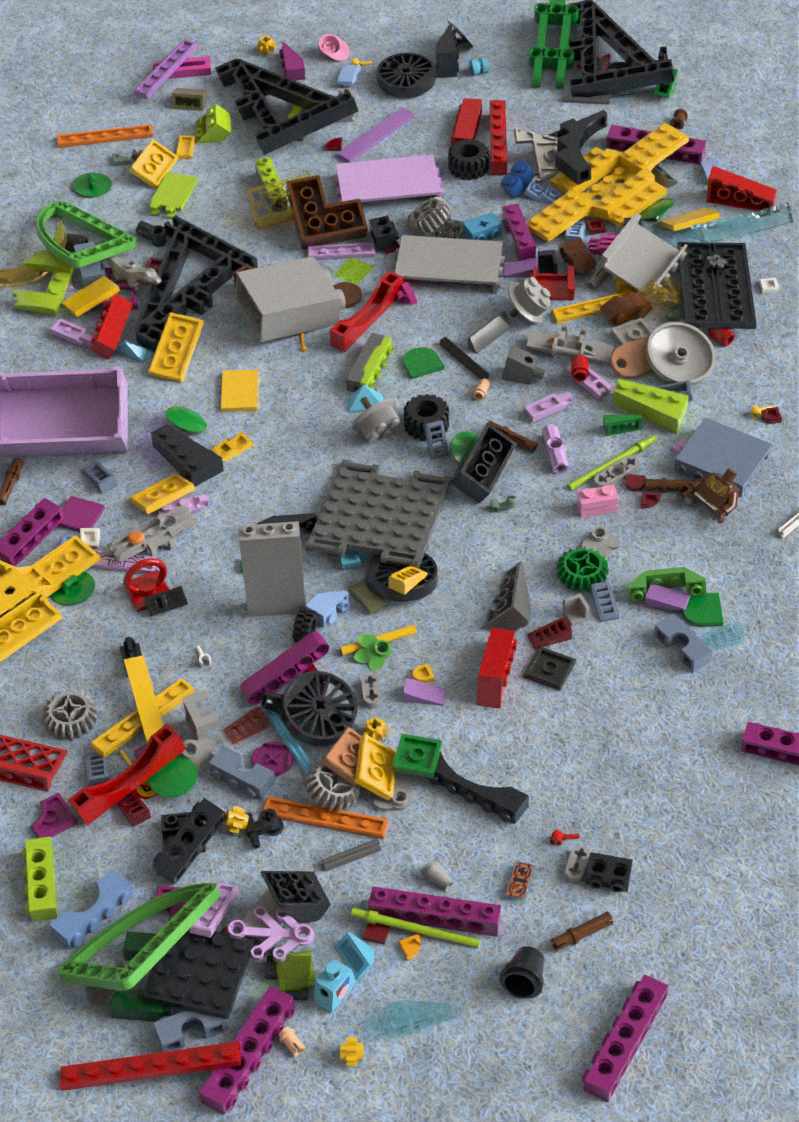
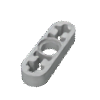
(620, 467)

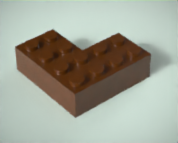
(323, 222)

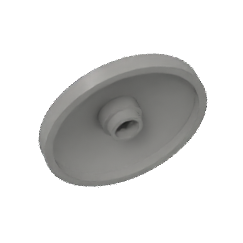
(680, 353)

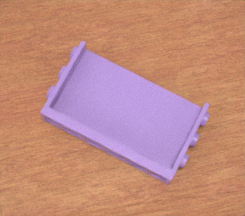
(388, 179)

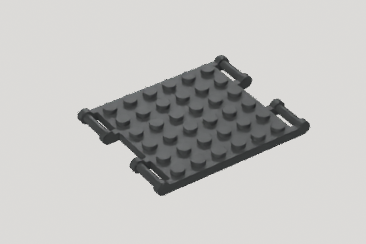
(379, 514)

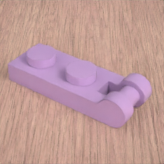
(592, 383)

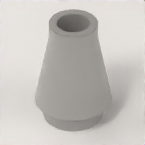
(436, 874)

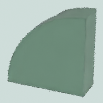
(119, 160)

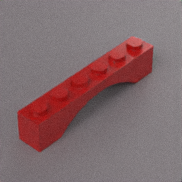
(498, 137)
(347, 331)
(97, 799)

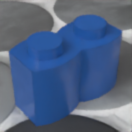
(517, 179)

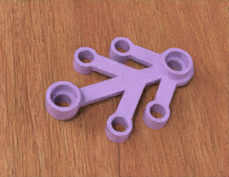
(273, 933)

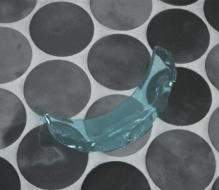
(743, 224)

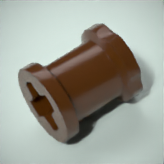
(680, 116)

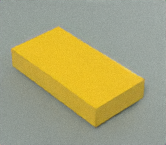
(185, 147)

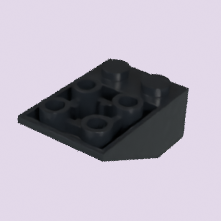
(447, 54)
(297, 893)

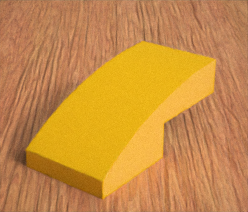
(231, 448)

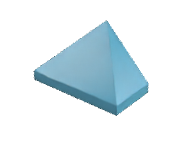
(133, 350)
(354, 402)
(355, 954)

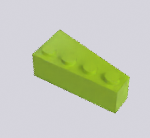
(651, 403)

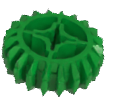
(582, 568)

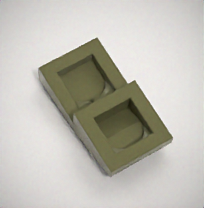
(367, 598)

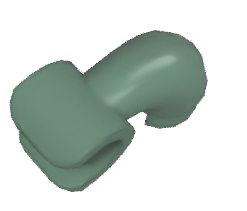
(676, 313)
(509, 503)

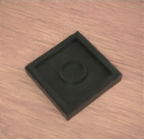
(550, 668)

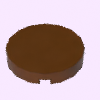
(351, 292)

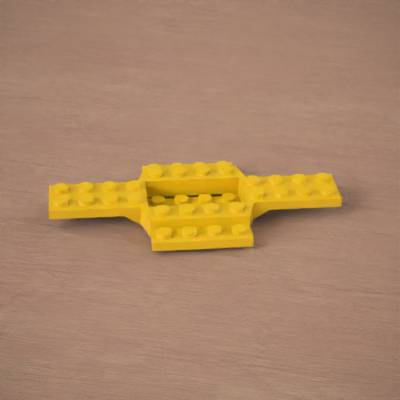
(617, 199)
(40, 581)

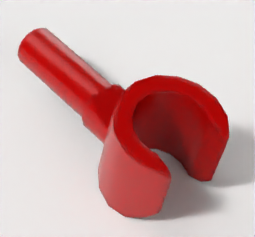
(558, 836)

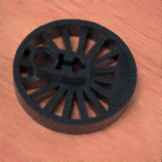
(394, 72)
(378, 576)
(312, 700)

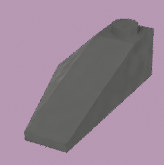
(512, 602)

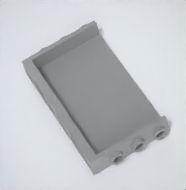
(450, 260)

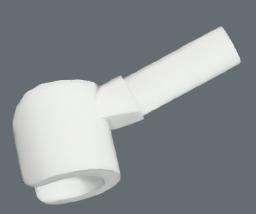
(202, 656)

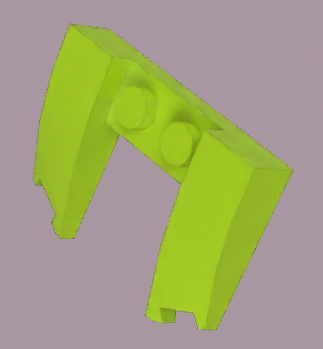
(48, 302)

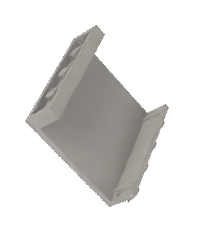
(640, 256)

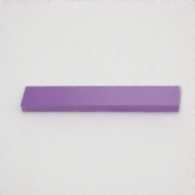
(165, 69)
(375, 135)

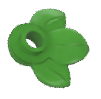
(369, 651)

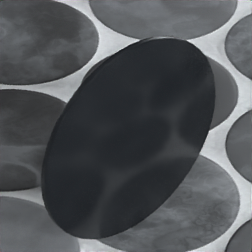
(460, 33)

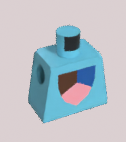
(336, 982)

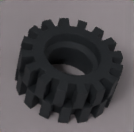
(304, 624)

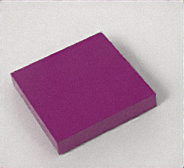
(80, 513)

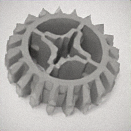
(429, 216)
(82, 714)
(319, 785)

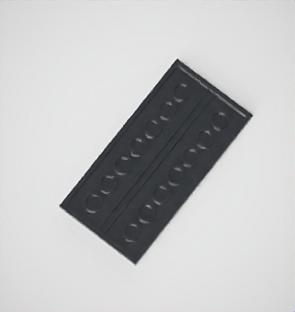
(713, 294)

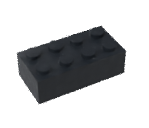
(483, 462)

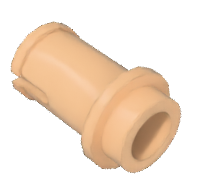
(480, 392)
(288, 1037)

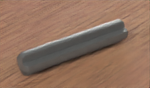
(351, 855)

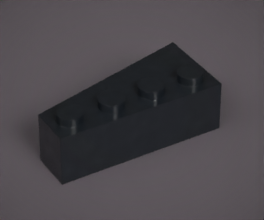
(186, 456)

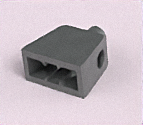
(521, 366)

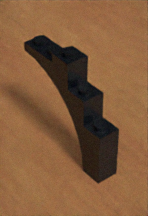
(569, 144)

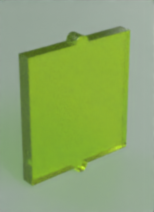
(354, 270)
(296, 971)

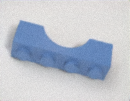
(72, 927)

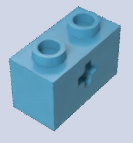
(482, 227)

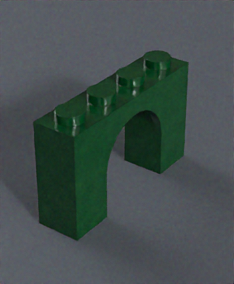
(129, 1003)

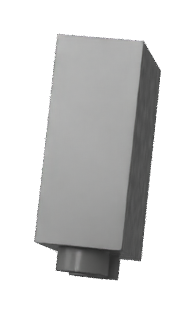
(288, 298)

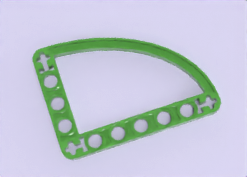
(117, 239)
(76, 971)

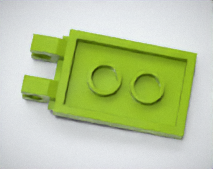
(172, 194)

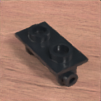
(130, 649)

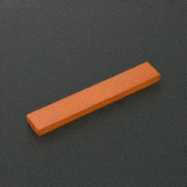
(104, 136)
(322, 817)

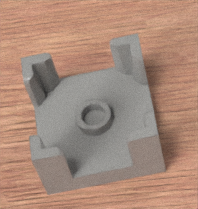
(200, 721)

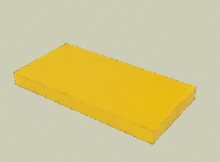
(175, 347)

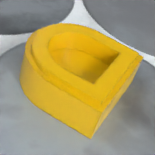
(423, 673)

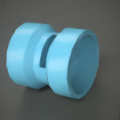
(479, 66)

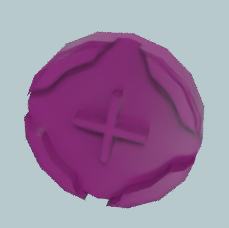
(274, 757)

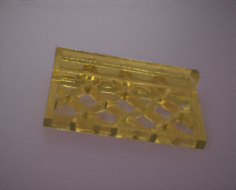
(276, 217)

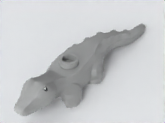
(132, 271)

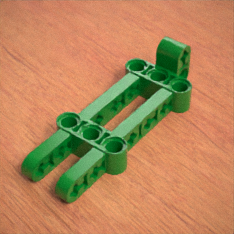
(542, 57)

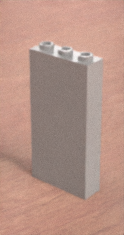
(272, 568)

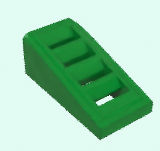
(616, 424)

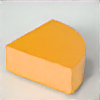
(410, 946)

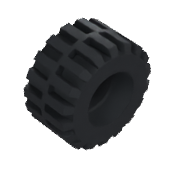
(468, 159)
(424, 410)

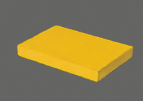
(153, 164)
(688, 219)
(90, 296)
(239, 390)
(162, 493)
(375, 767)

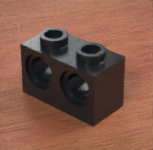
(383, 232)
(609, 867)

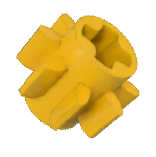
(266, 45)
(375, 728)
(235, 819)
(351, 1051)

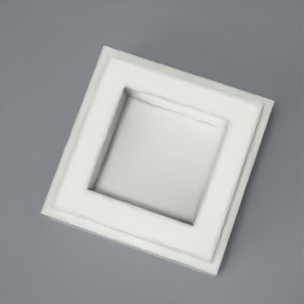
(768, 285)
(90, 536)

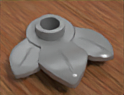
(603, 543)
(201, 755)
(399, 792)

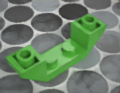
(666, 578)

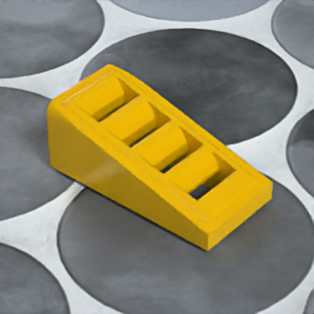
(406, 579)

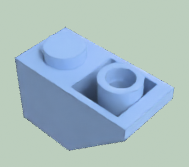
(326, 605)

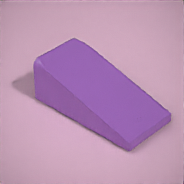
(520, 268)
(666, 598)
(423, 693)

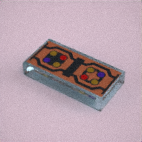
(519, 882)

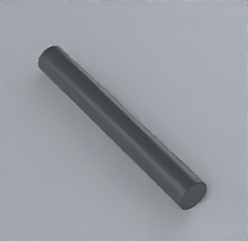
(589, 100)

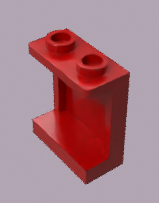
(559, 285)

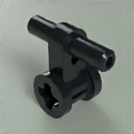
(263, 825)

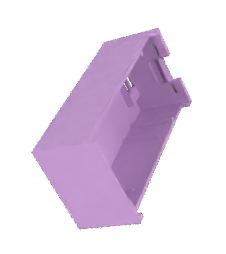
(63, 412)

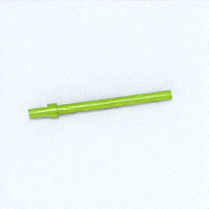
(640, 446)
(374, 917)

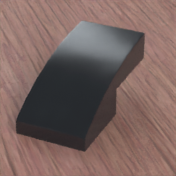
(166, 601)

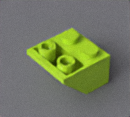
(213, 125)

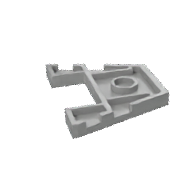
(544, 153)

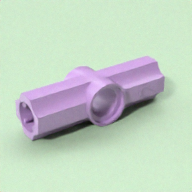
(555, 449)

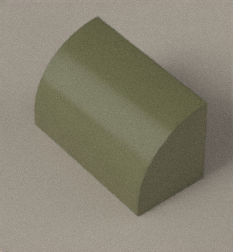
(189, 99)

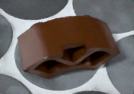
(577, 255)
(625, 308)

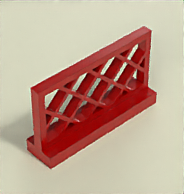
(32, 776)

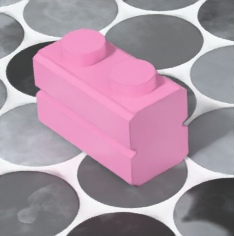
(597, 500)

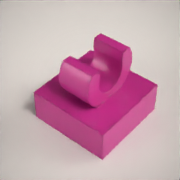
(406, 294)

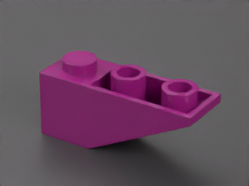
(291, 63)

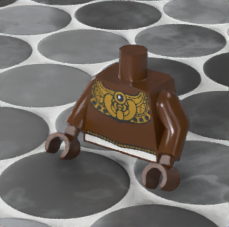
(716, 492)

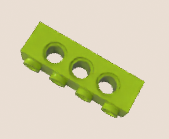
(46, 907)

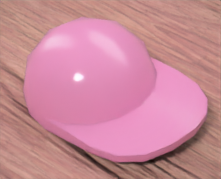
(333, 47)

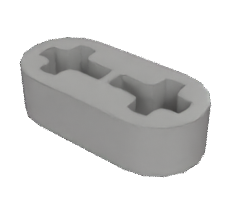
(366, 691)
(581, 865)

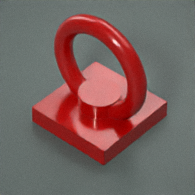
(146, 584)

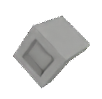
(576, 610)

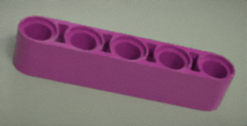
(284, 667)

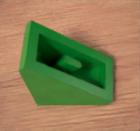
(666, 89)

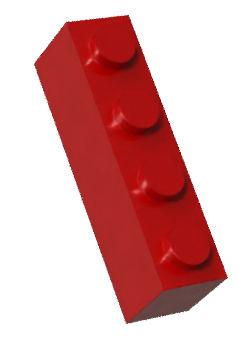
(467, 120)
(111, 326)

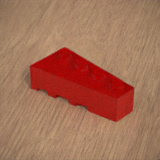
(737, 191)
(496, 667)

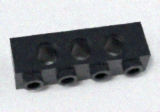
(175, 870)

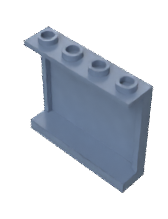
(720, 447)

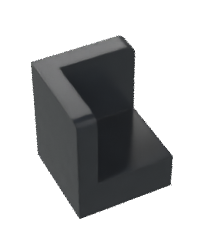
(547, 261)

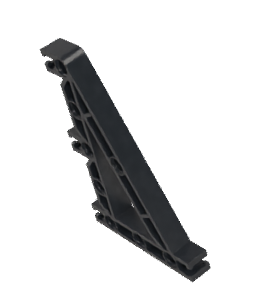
(643, 68)
(252, 80)
(196, 292)

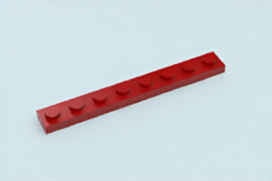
(150, 1066)

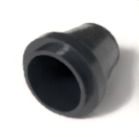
(524, 973)

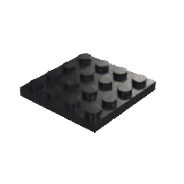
(200, 974)

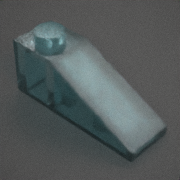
(412, 1016)

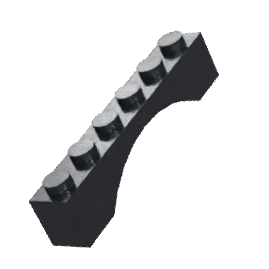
(503, 801)

